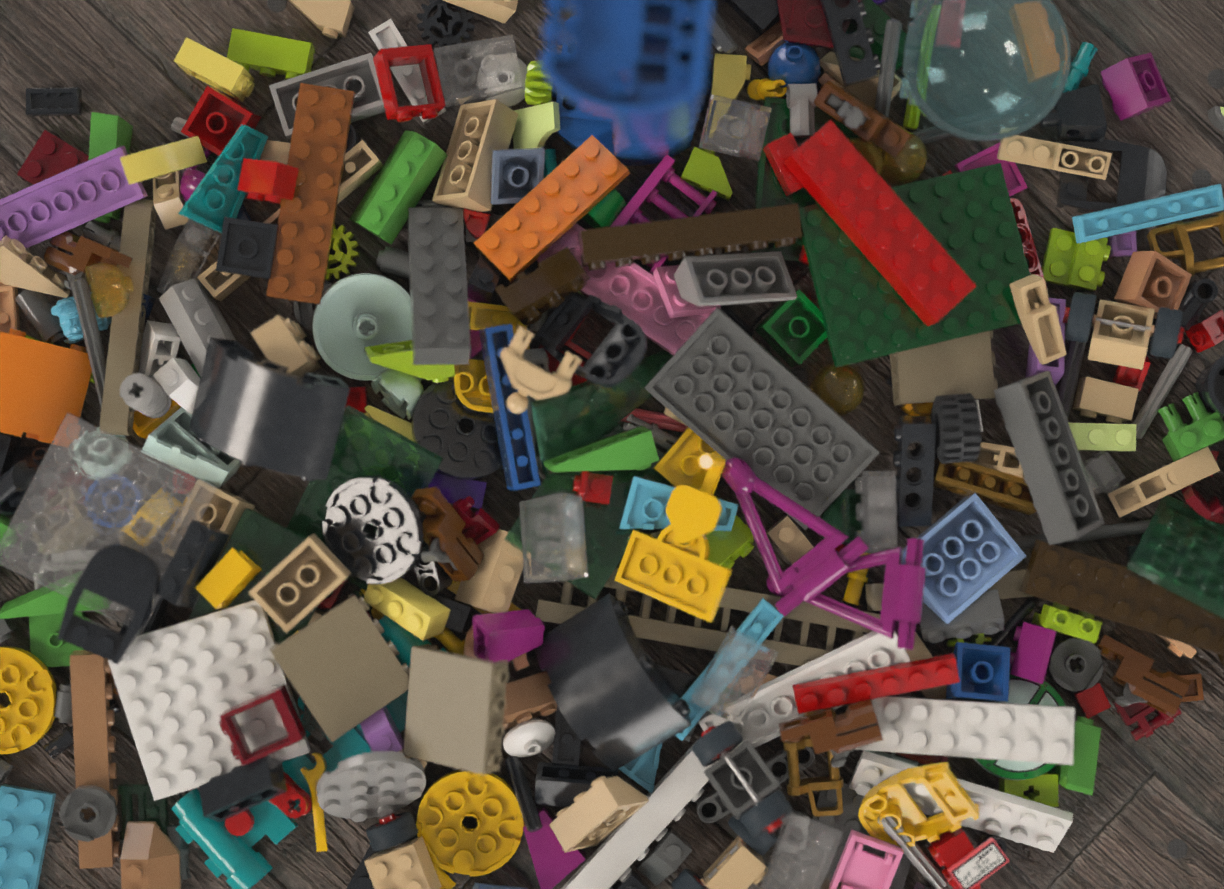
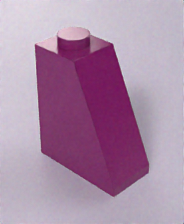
(506, 634)
(547, 854)

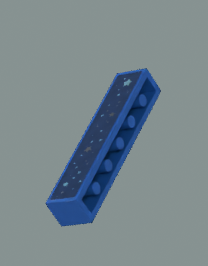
(512, 428)

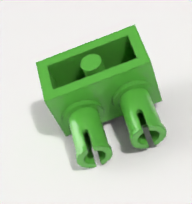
(1186, 439)

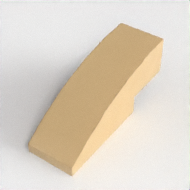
(1038, 318)

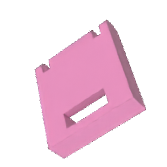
(864, 869)

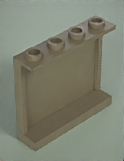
(944, 369)
(343, 667)
(455, 709)

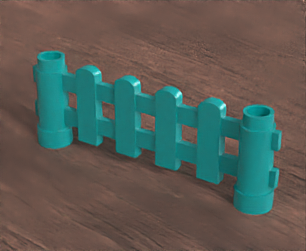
(234, 854)

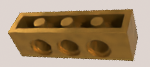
(988, 484)

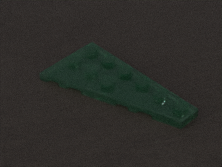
(590, 410)

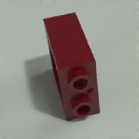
(288, 715)

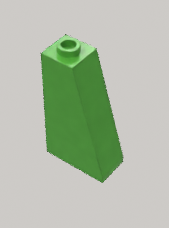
(107, 134)

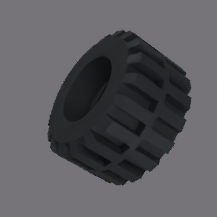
(956, 428)

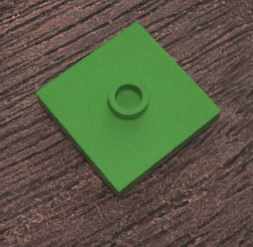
(44, 641)

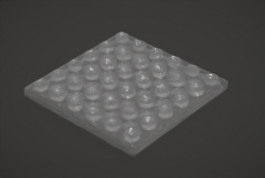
(96, 495)

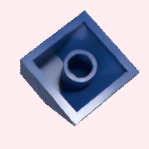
(981, 673)

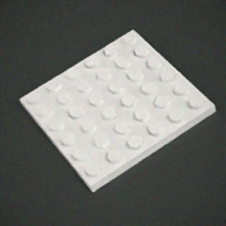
(181, 683)

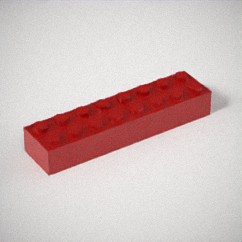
(879, 224)

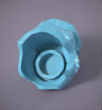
(70, 322)

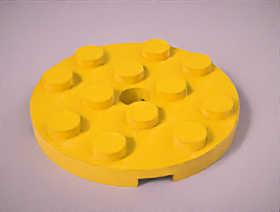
(31, 698)
(464, 849)

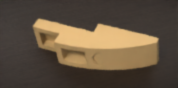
(1055, 156)
(1163, 481)

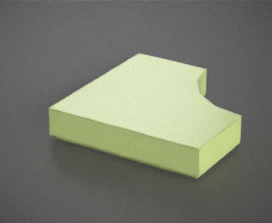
(536, 125)

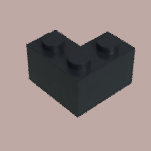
(488, 277)

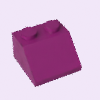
(1135, 86)
(1032, 651)

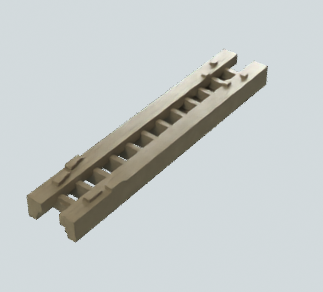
(711, 639)

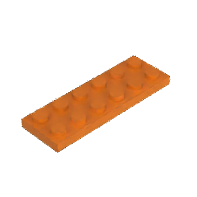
(551, 208)

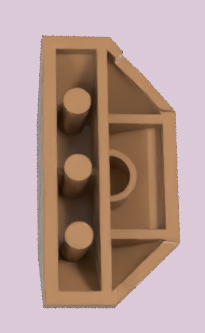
(149, 858)

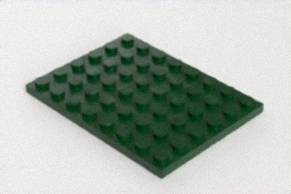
(974, 225)

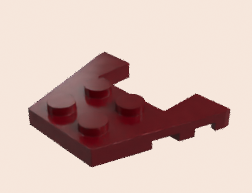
(805, 22)

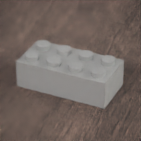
(353, 75)

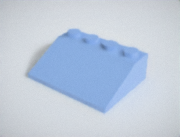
(964, 557)

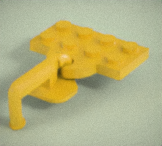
(679, 571)

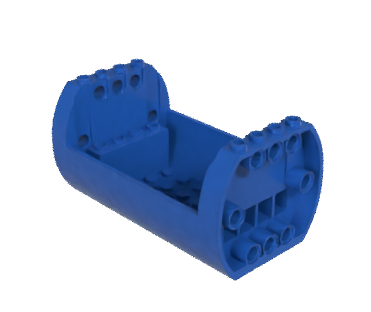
(629, 72)

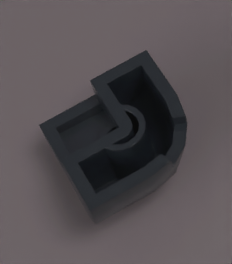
(14, 486)

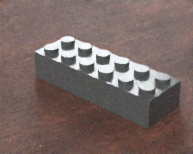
(438, 286)
(1049, 458)

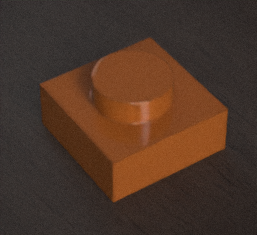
(1195, 690)

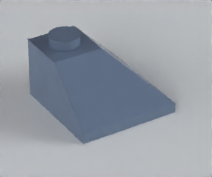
(515, 173)

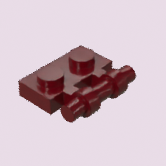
(477, 524)
(1136, 713)

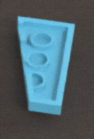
(648, 504)

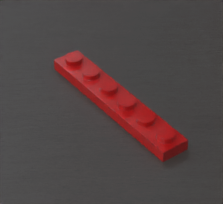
(876, 683)

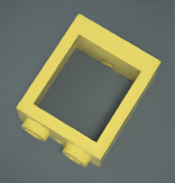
(214, 70)

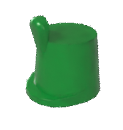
(606, 211)

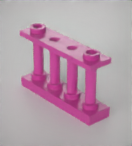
(649, 193)

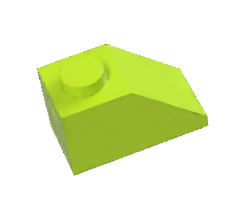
(707, 173)

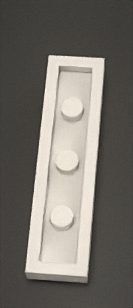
(408, 76)

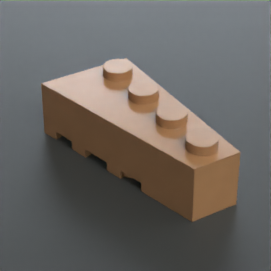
(528, 699)

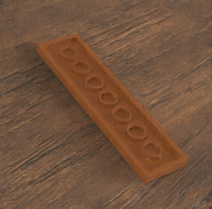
(309, 220)

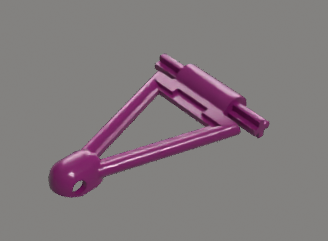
(818, 566)
(901, 593)

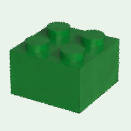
(794, 329)

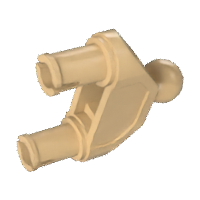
(531, 378)

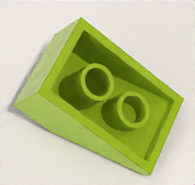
(400, 358)

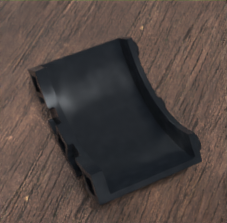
(266, 413)
(609, 684)

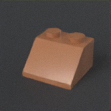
(1152, 282)

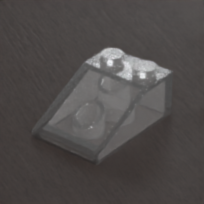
(478, 70)
(801, 854)

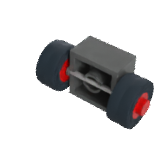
(742, 779)

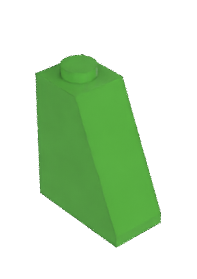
(1082, 773)

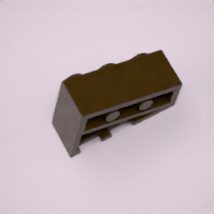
(544, 287)

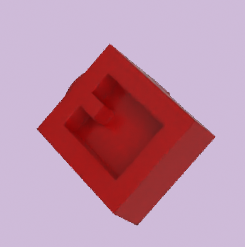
(1207, 332)
(1131, 376)
(593, 487)

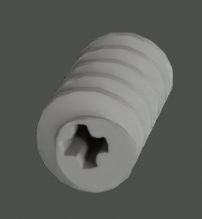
(145, 395)

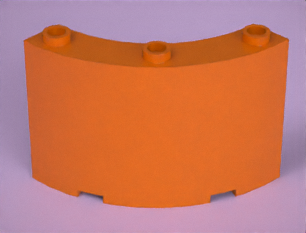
(40, 385)

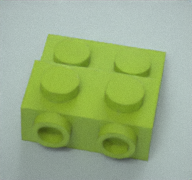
(1074, 263)
(1059, 619)

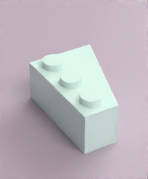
(180, 447)

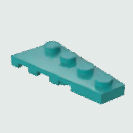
(218, 192)

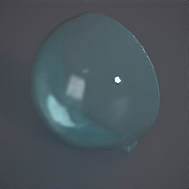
(985, 64)

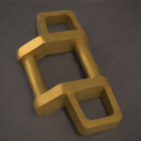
(1183, 243)
(805, 785)

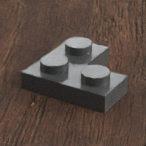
(721, 38)

